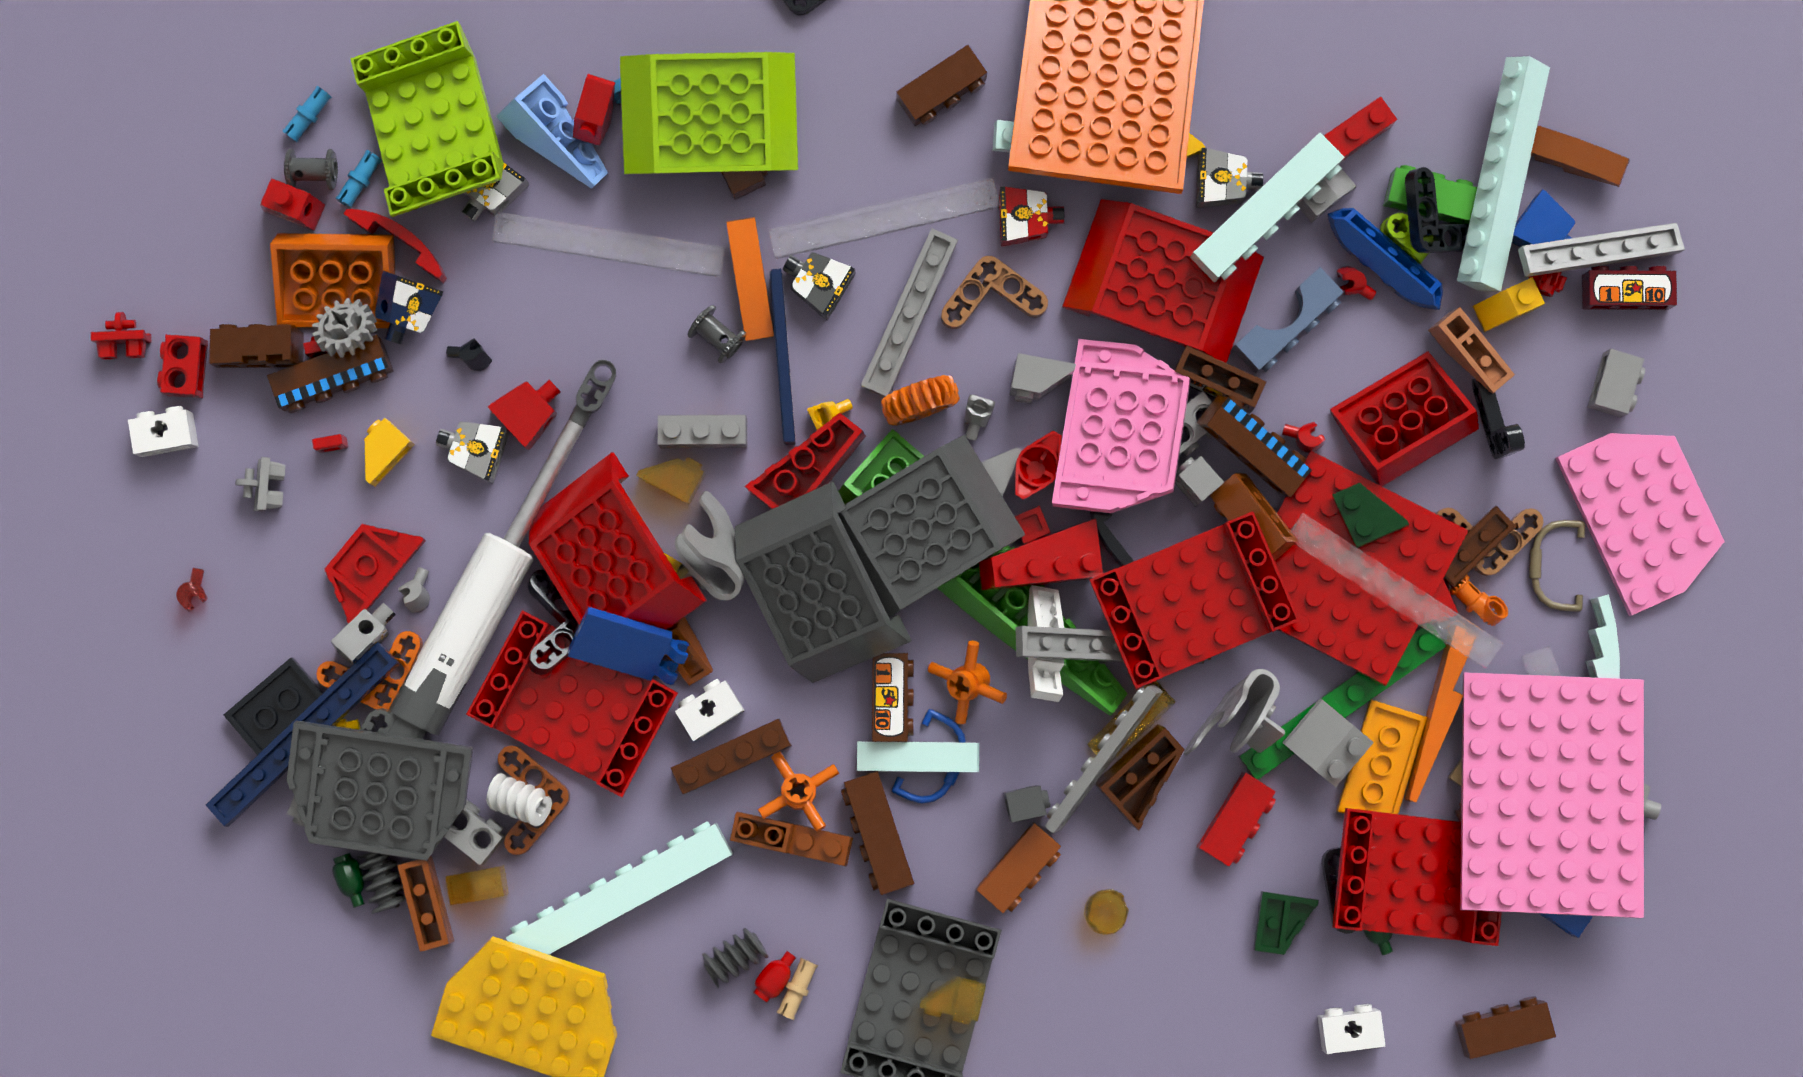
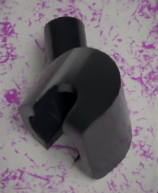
(471, 354)

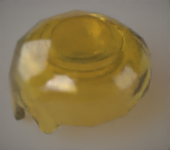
(1106, 911)

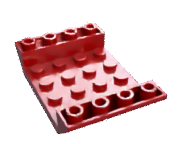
(1143, 277)
(605, 553)
(1194, 600)
(574, 714)
(1406, 879)

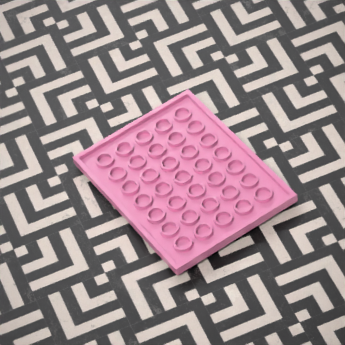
(1552, 795)

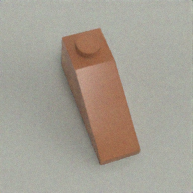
(1471, 349)

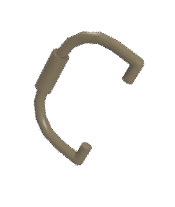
(1535, 564)

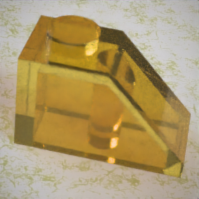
(675, 478)
(477, 885)

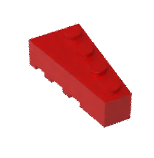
(809, 464)
(1056, 558)

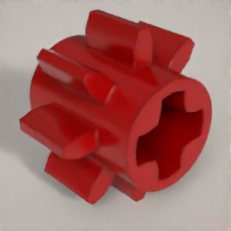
(1549, 283)

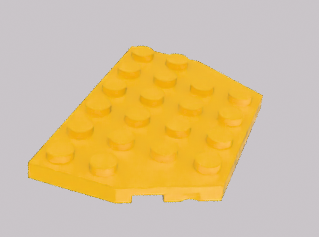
(529, 1011)

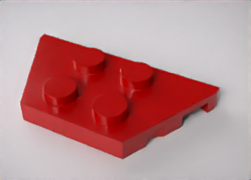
(369, 565)

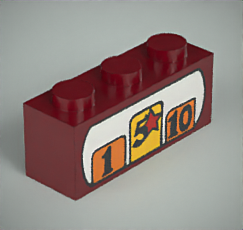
(1629, 288)

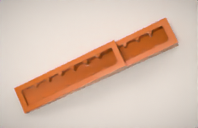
(1440, 714)

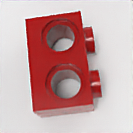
(191, 366)

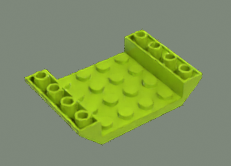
(709, 112)
(429, 118)

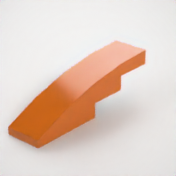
(750, 278)

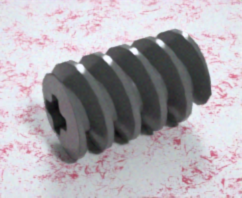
(382, 881)
(734, 956)

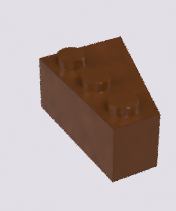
(256, 346)
(1140, 774)

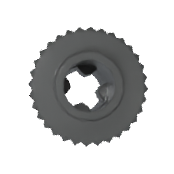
(311, 169)
(714, 331)

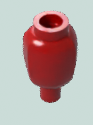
(774, 977)

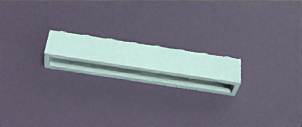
(1503, 173)
(624, 892)

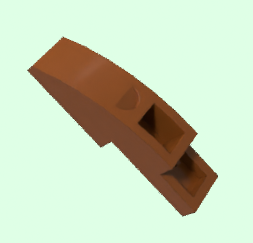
(791, 838)

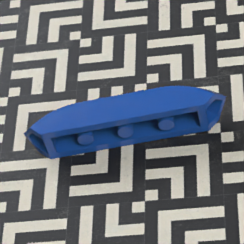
(1385, 259)

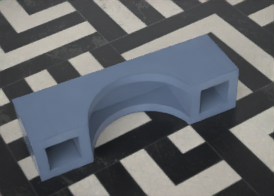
(1314, 296)

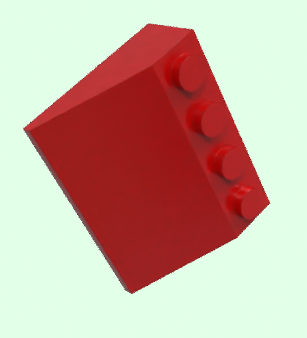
(1405, 418)

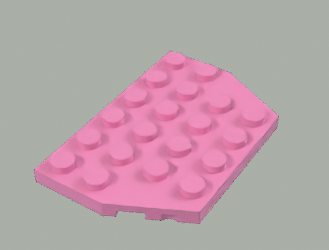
(1119, 429)
(1642, 514)

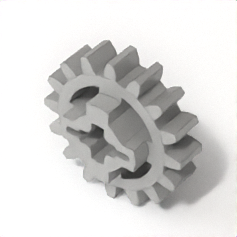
(344, 327)

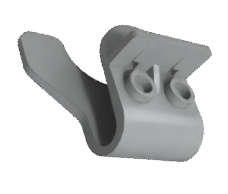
(711, 559)
(1256, 729)

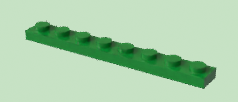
(1345, 700)

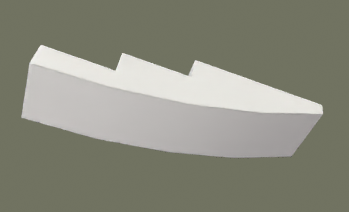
(1044, 673)

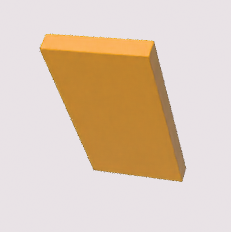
(1384, 770)

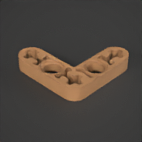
(995, 283)
(1518, 520)

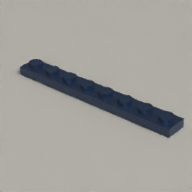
(326, 710)

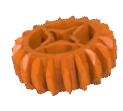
(920, 400)

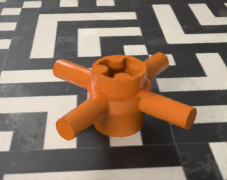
(967, 682)
(794, 801)

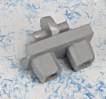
(265, 471)

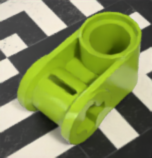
(1402, 237)

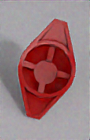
(1037, 465)

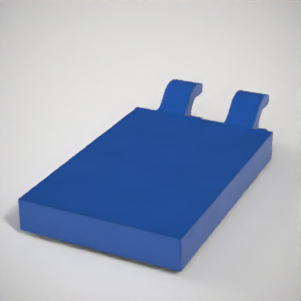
(627, 646)

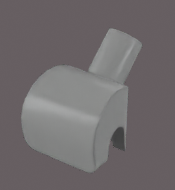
(977, 414)
(415, 595)

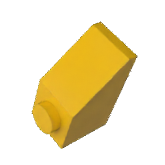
(1508, 304)
(383, 449)

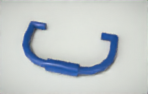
(950, 777)

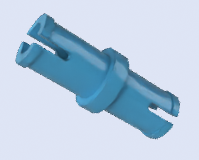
(307, 113)
(358, 179)

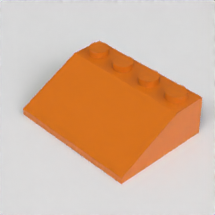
(325, 268)

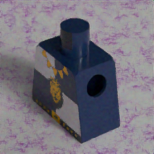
(405, 305)

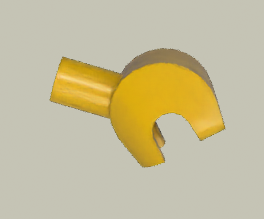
(826, 411)

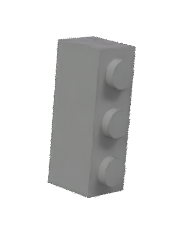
(702, 431)

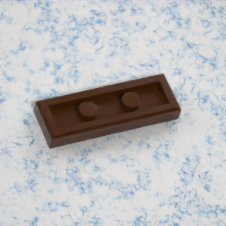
(1479, 543)

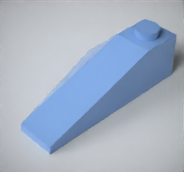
(544, 125)

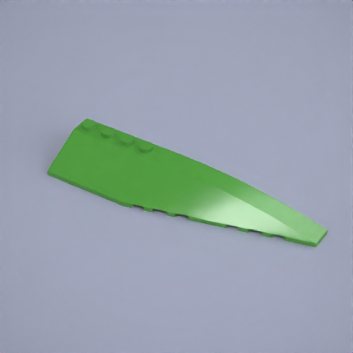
(995, 608)

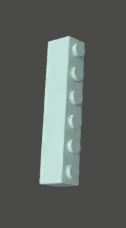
(1267, 207)

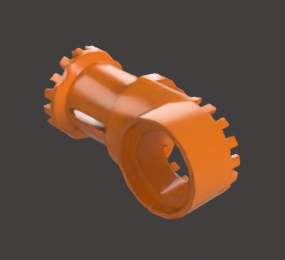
(1480, 602)

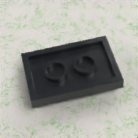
(273, 705)

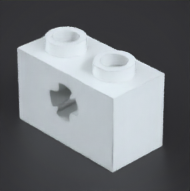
(179, 436)
(726, 708)
(1367, 1035)

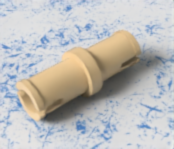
(797, 988)

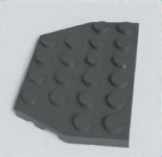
(376, 788)

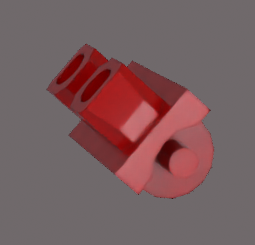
(108, 340)

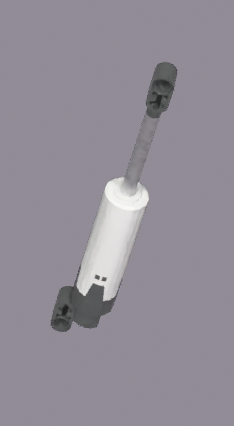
(479, 598)

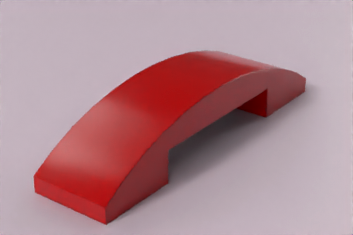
(371, 221)

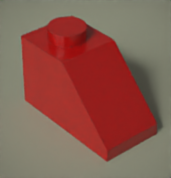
(594, 110)

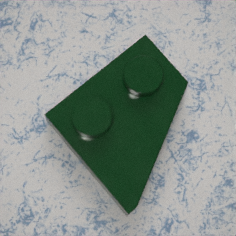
(1366, 515)
(1280, 920)

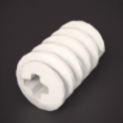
(518, 800)

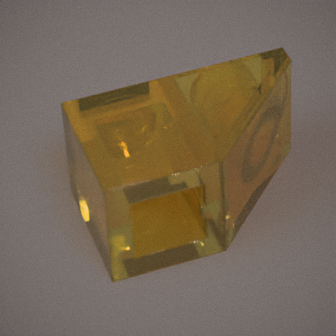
(957, 998)

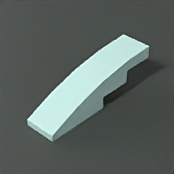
(1604, 641)
(918, 756)

